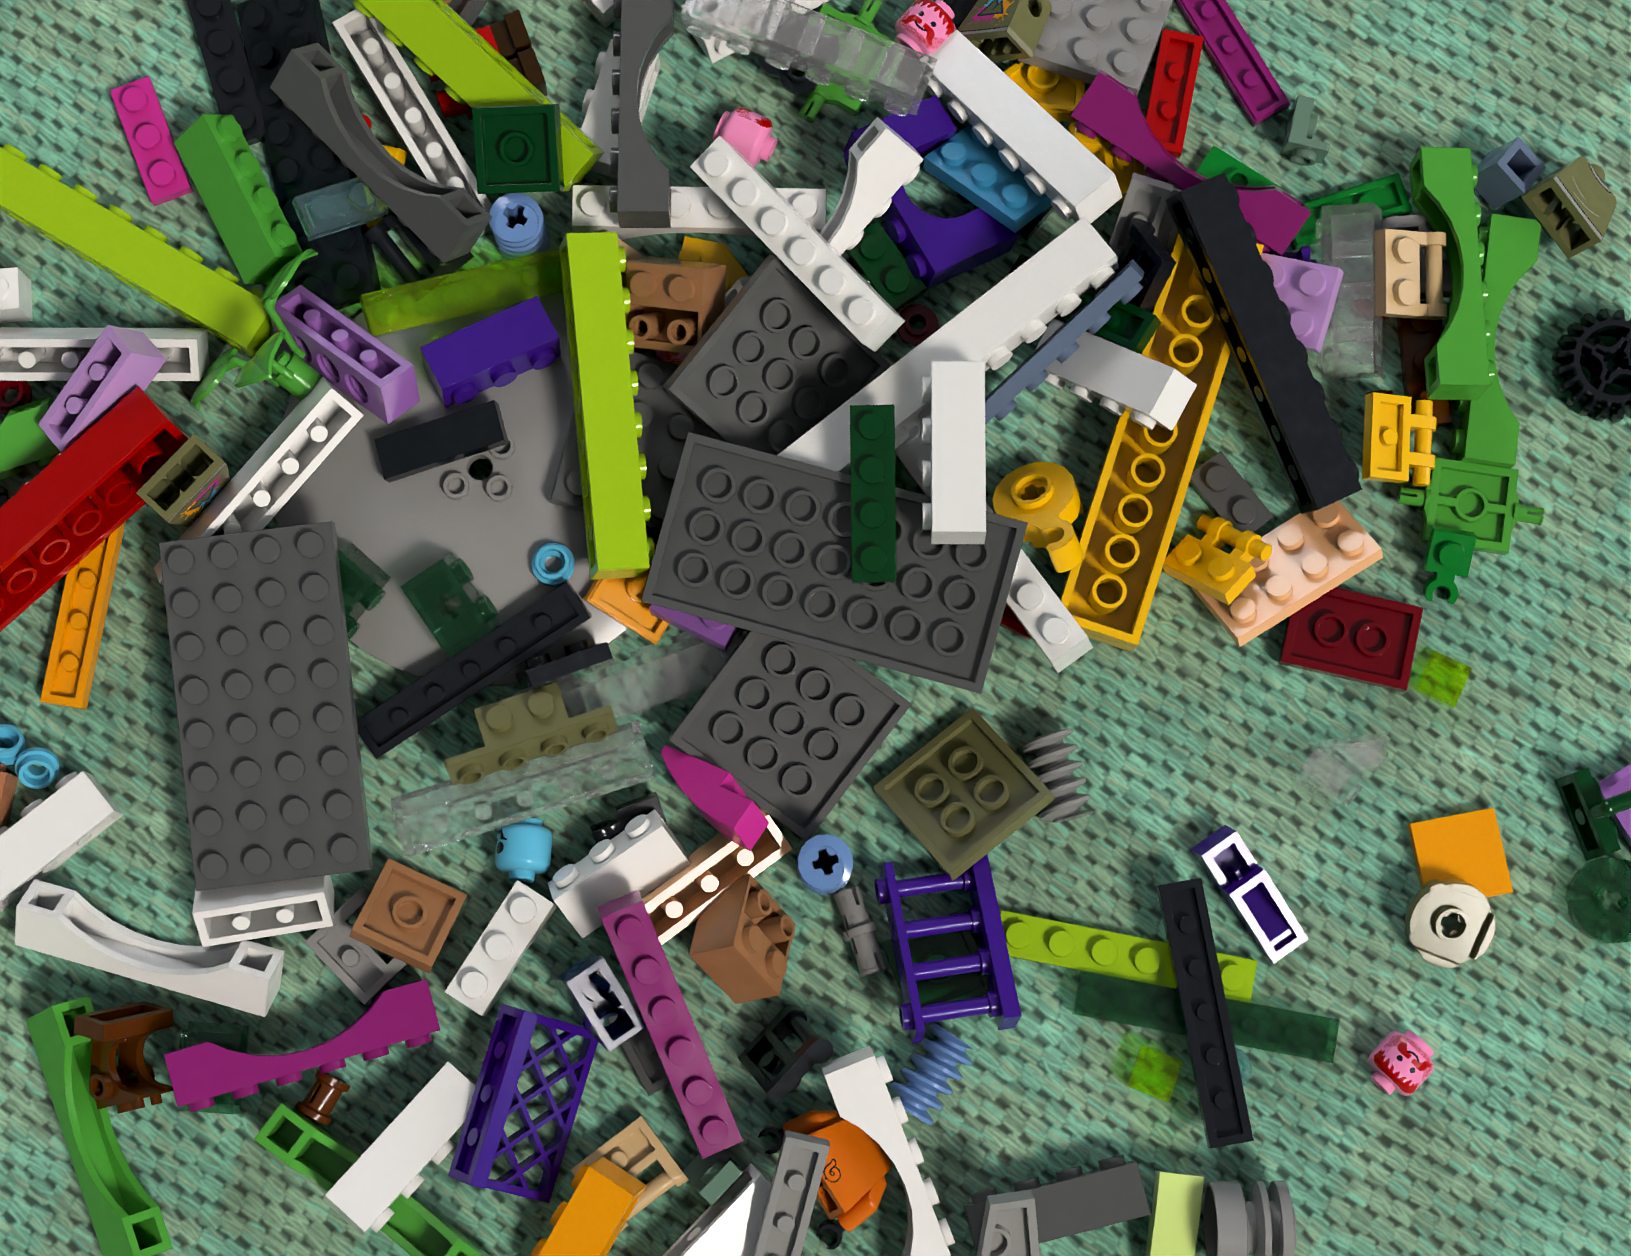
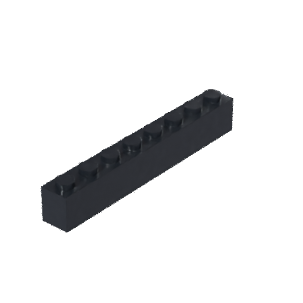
(1264, 343)

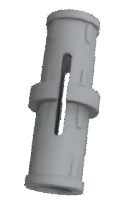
(860, 932)

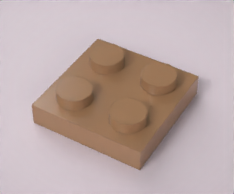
(408, 915)

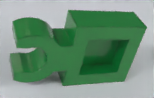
(1447, 555)

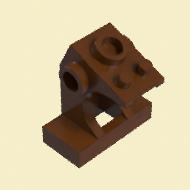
(129, 1029)

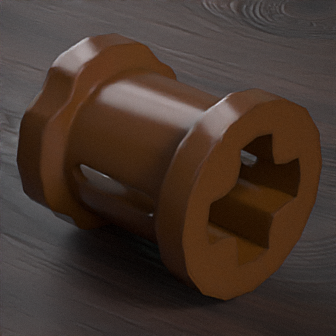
(322, 1097)

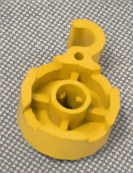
(1050, 503)

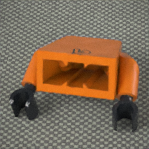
(852, 1173)

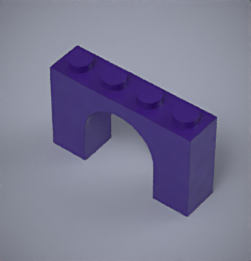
(934, 245)

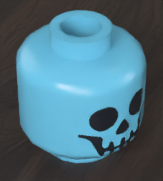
(523, 850)

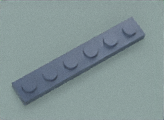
(1063, 341)

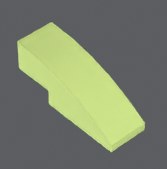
(1174, 1214)

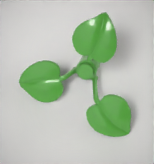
(286, 370)

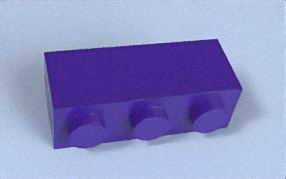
(491, 352)

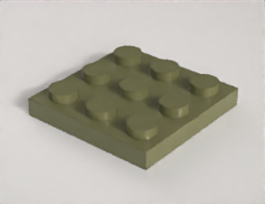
(963, 793)

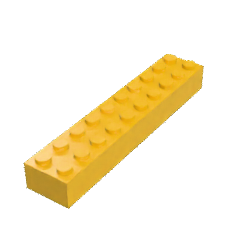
(1147, 472)

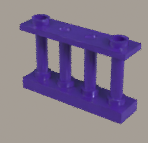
(989, 960)

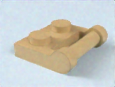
(1399, 274)
(634, 1151)

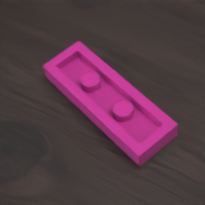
(151, 141)

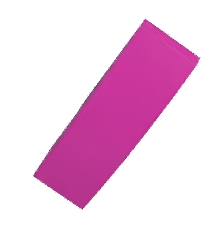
(717, 797)

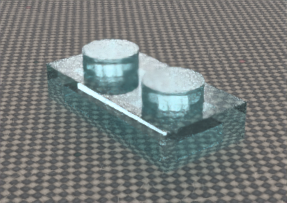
(337, 208)

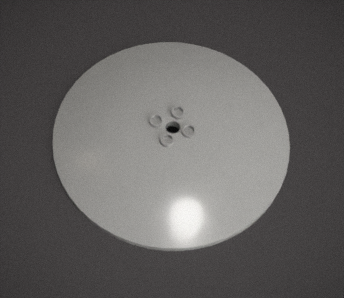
(445, 511)

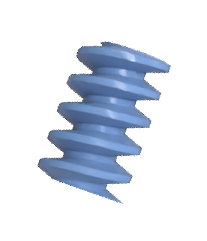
(518, 226)
(834, 850)
(932, 1073)

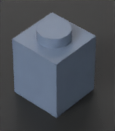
(1507, 173)

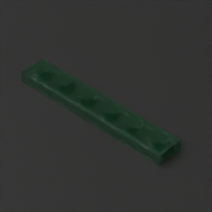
(1251, 1023)

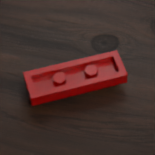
(1173, 88)

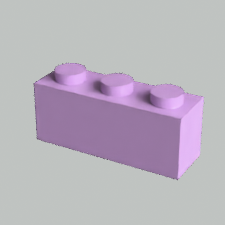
(109, 371)

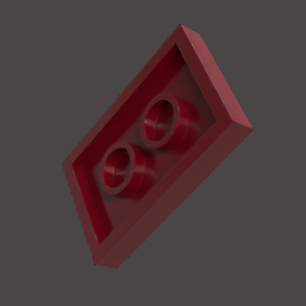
(1354, 638)

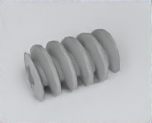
(1056, 775)

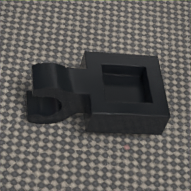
(626, 812)

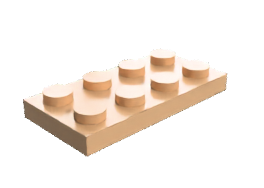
(1306, 561)

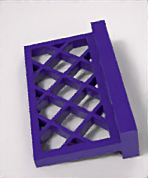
(498, 1096)

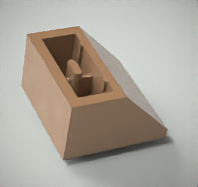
(673, 301)
(744, 942)

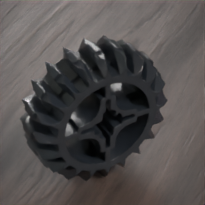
(1592, 357)

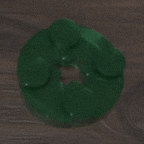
(1586, 898)

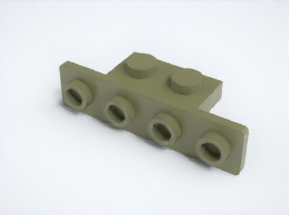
(527, 729)

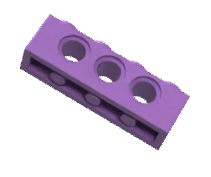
(348, 355)

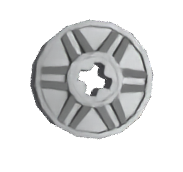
(1249, 1227)

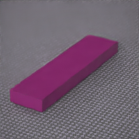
(1235, 58)

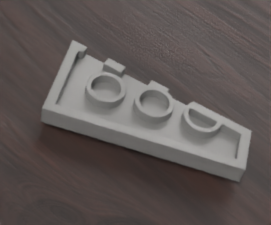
(1009, 1225)

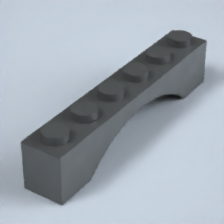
(322, 97)
(643, 181)

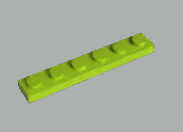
(1111, 953)

